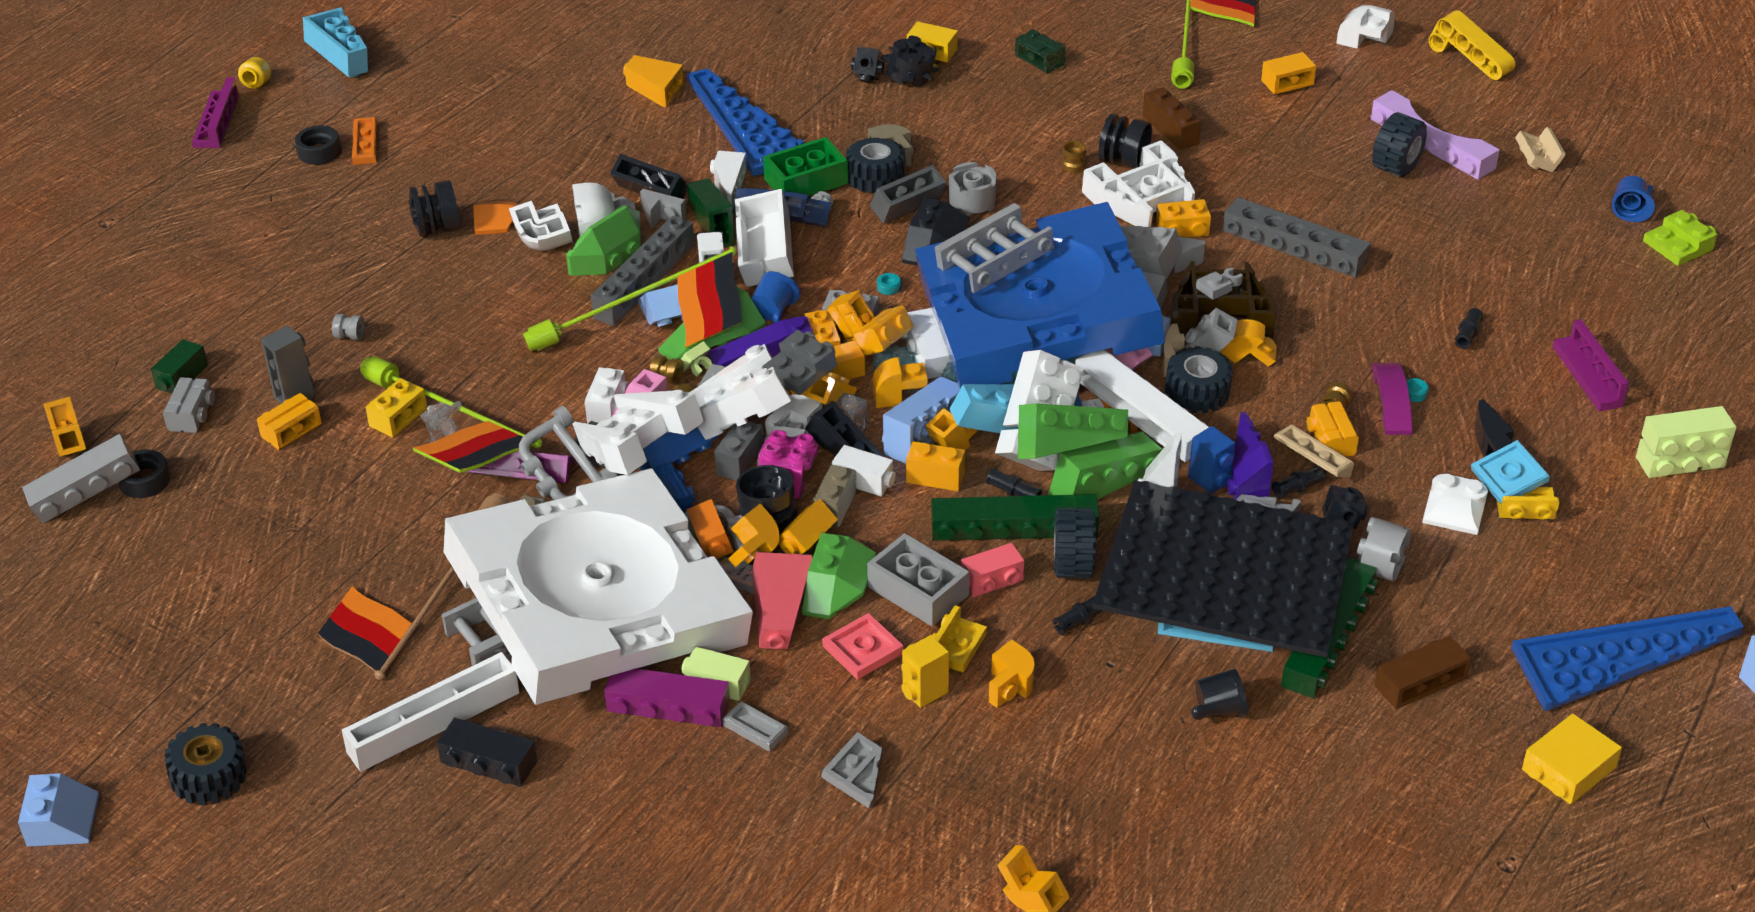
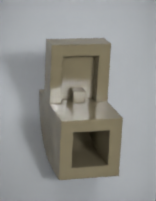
(895, 133)

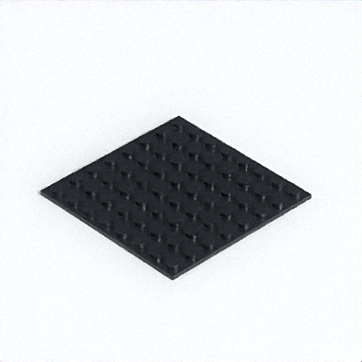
(1226, 568)

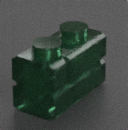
(1040, 51)

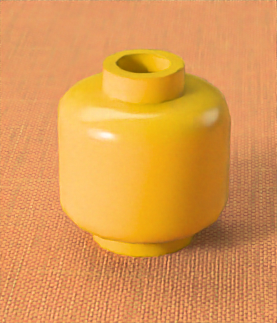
(254, 72)

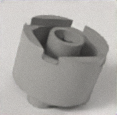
(972, 188)
(1384, 547)

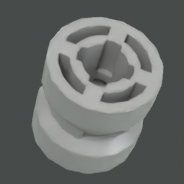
(348, 327)

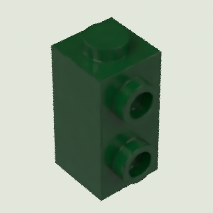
(182, 361)

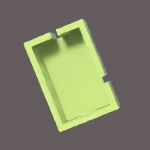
(1685, 441)

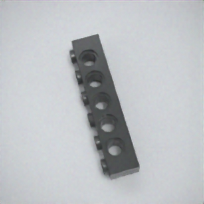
(1296, 237)
(644, 268)

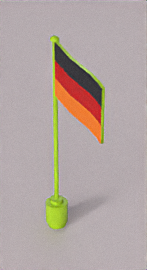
(1235, 10)
(705, 298)
(462, 449)

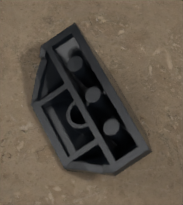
(932, 224)

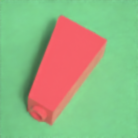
(778, 592)

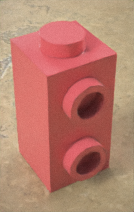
(994, 569)

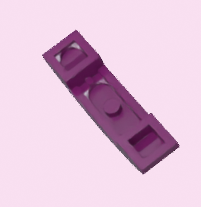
(1394, 398)

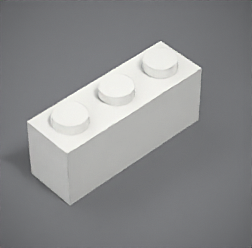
(927, 342)

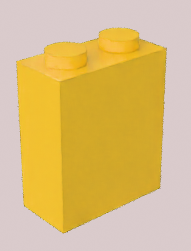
(1571, 758)

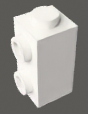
(873, 471)

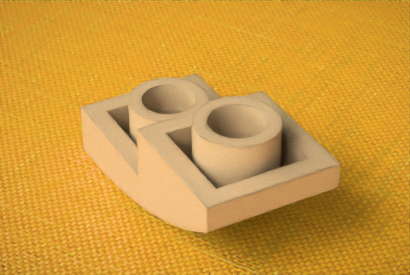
(1173, 342)

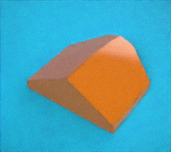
(492, 217)

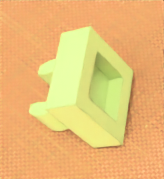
(696, 356)

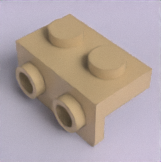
(1541, 151)

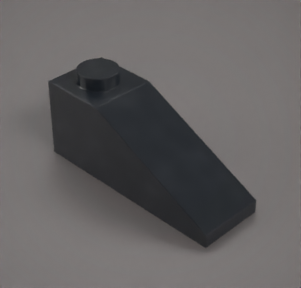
(834, 429)

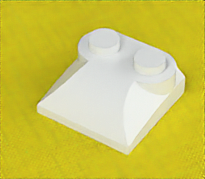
(1456, 503)

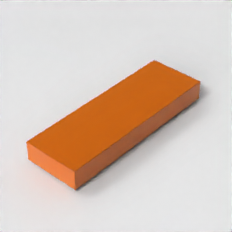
(364, 141)

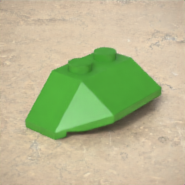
(606, 243)
(836, 575)

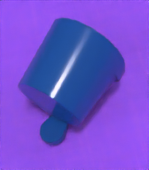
(1633, 199)
(774, 294)

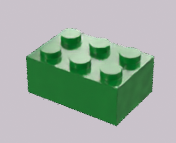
(806, 168)

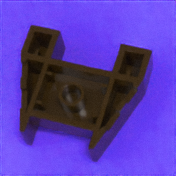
(1245, 299)

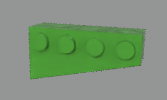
(1061, 428)
(1103, 466)

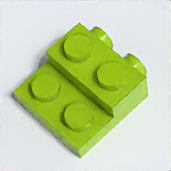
(1681, 238)

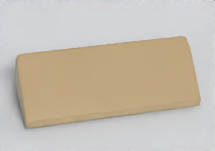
(1315, 451)

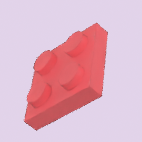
(862, 646)

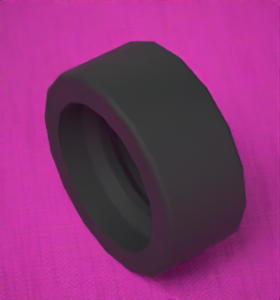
(318, 154)
(150, 484)

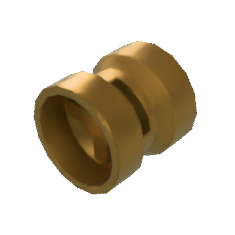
(1074, 156)
(671, 369)
(1337, 392)

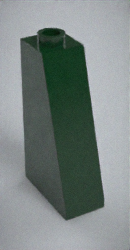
(711, 209)

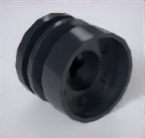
(1124, 140)
(434, 208)
(772, 488)

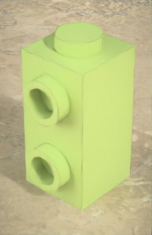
(719, 666)

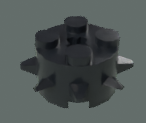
(911, 61)

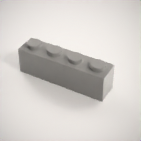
(80, 478)

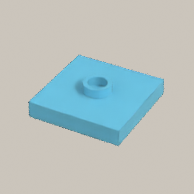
(1510, 471)

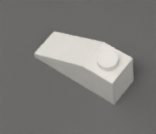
(729, 173)
(1165, 467)

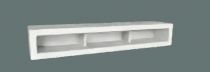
(1145, 404)
(430, 711)

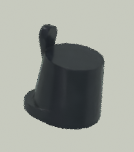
(1220, 696)

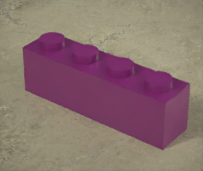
(668, 697)

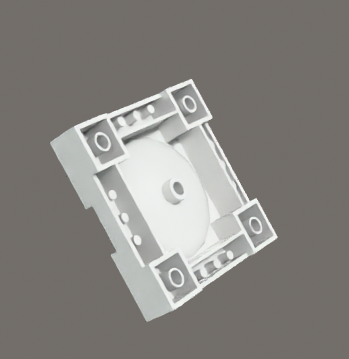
(595, 583)

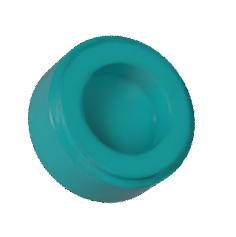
(888, 283)
(1417, 389)

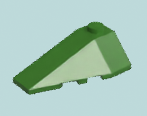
(751, 321)

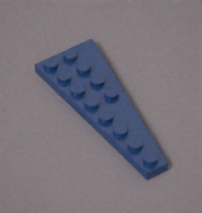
(744, 126)
(1591, 659)

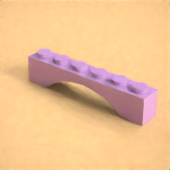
(1464, 153)

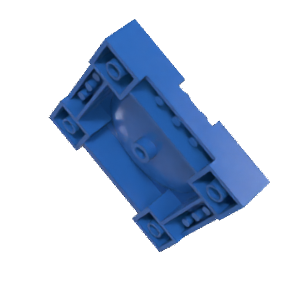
(1064, 302)

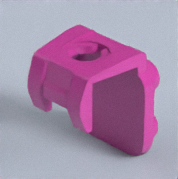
(790, 453)

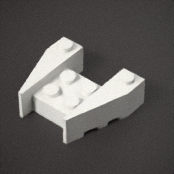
(1138, 191)
(740, 393)
(636, 424)

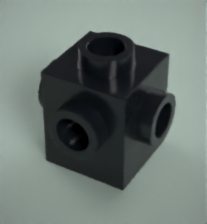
(867, 64)
(1345, 504)

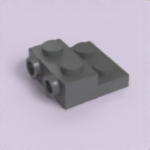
(802, 361)

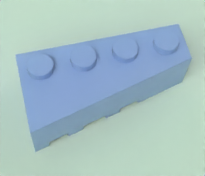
(908, 419)

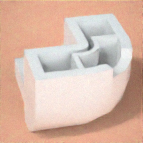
(1368, 23)
(591, 204)
(541, 228)

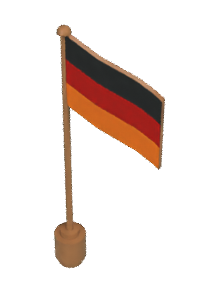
(374, 630)

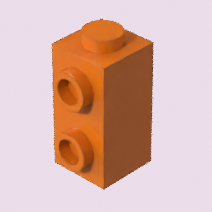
(709, 529)

